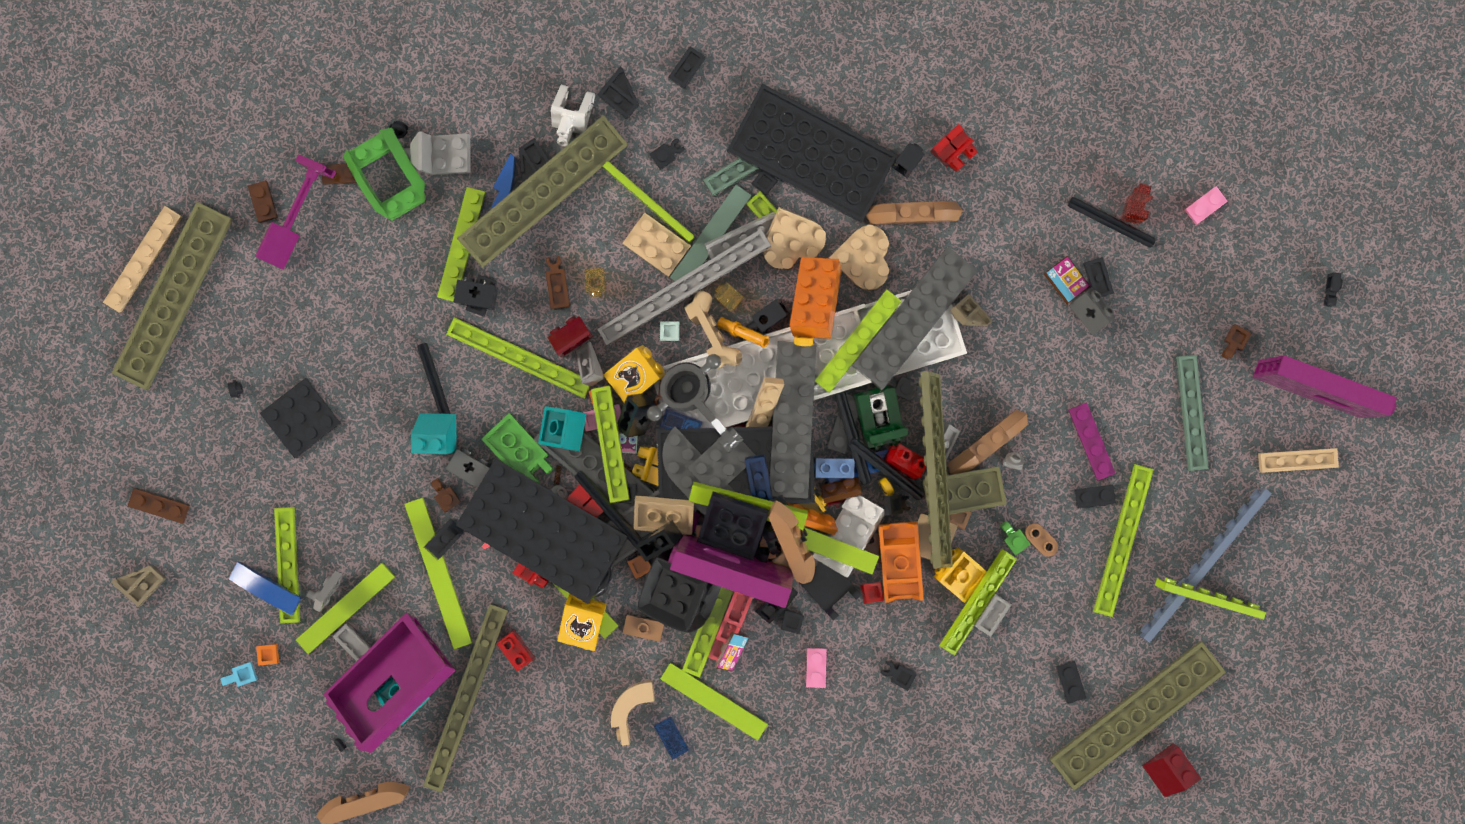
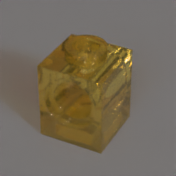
(591, 274)
(728, 296)

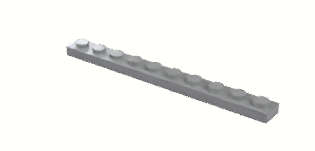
(684, 287)

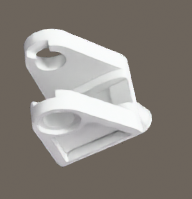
(567, 120)

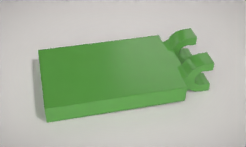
(517, 448)

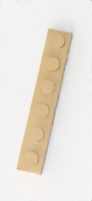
(142, 259)

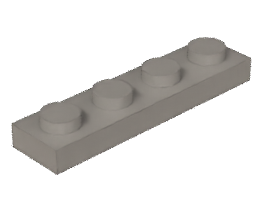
(733, 237)

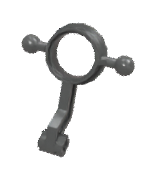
(729, 438)

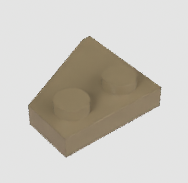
(970, 313)
(139, 584)

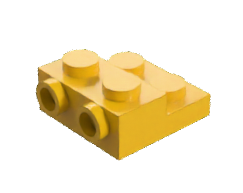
(962, 577)

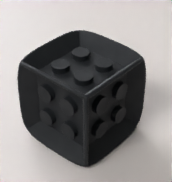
(675, 597)

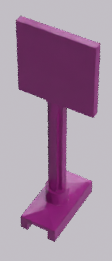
(279, 240)

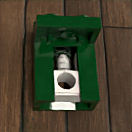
(885, 433)

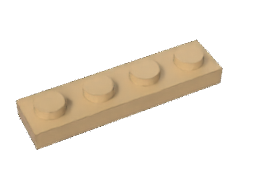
(765, 402)
(1298, 460)

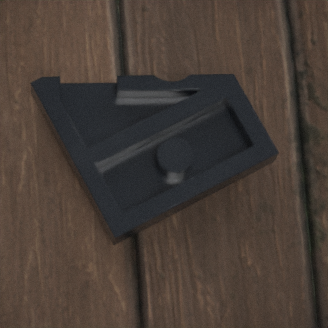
(619, 94)
(531, 158)

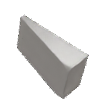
(589, 365)

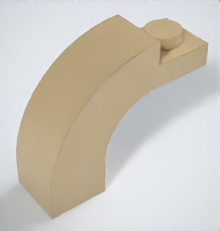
(636, 694)

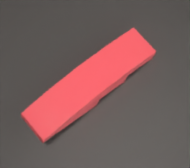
(731, 622)

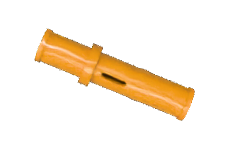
(736, 329)

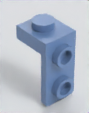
(833, 468)

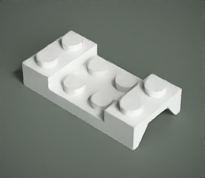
(855, 527)

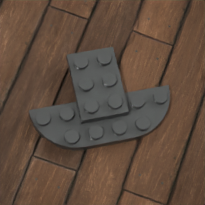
(712, 468)

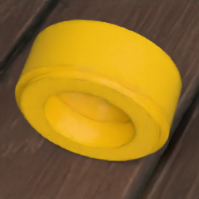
(803, 341)
(886, 486)

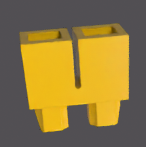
(648, 472)

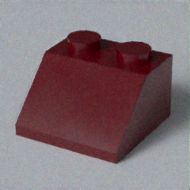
(569, 336)
(1171, 771)

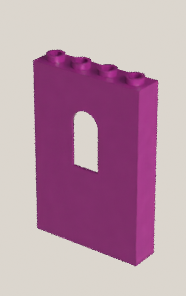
(1324, 387)
(752, 578)
(415, 665)

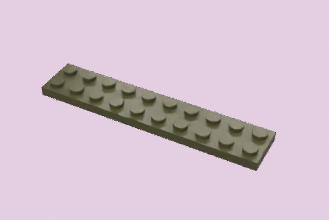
(542, 191)
(172, 296)
(936, 470)
(1137, 715)

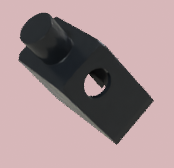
(775, 313)

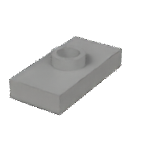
(992, 615)
(351, 641)

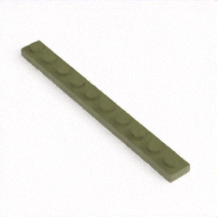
(465, 698)

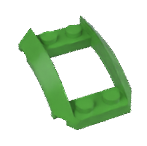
(373, 150)

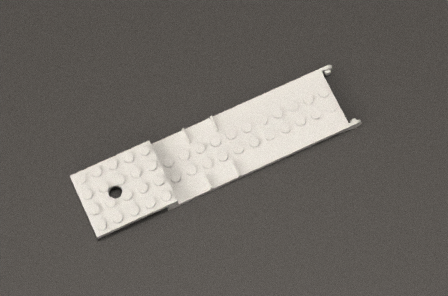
(737, 387)

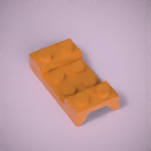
(901, 561)

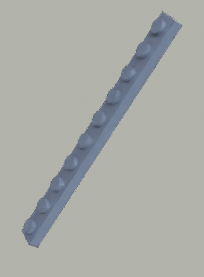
(1209, 557)

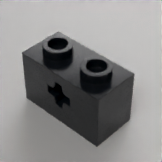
(908, 159)
(464, 295)
(633, 417)
(659, 541)

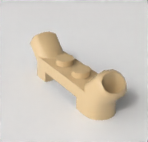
(698, 313)

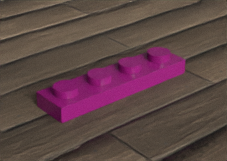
(1091, 441)

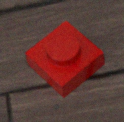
(872, 592)

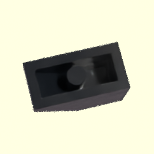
(770, 611)

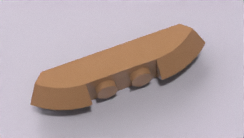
(914, 212)
(988, 443)
(789, 537)
(339, 809)

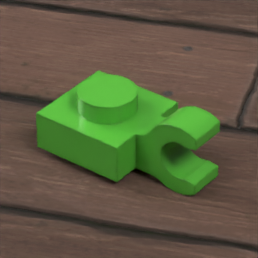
(1015, 539)

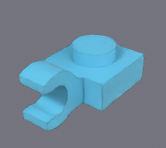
(241, 675)

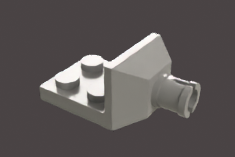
(440, 153)

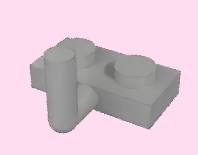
(323, 597)

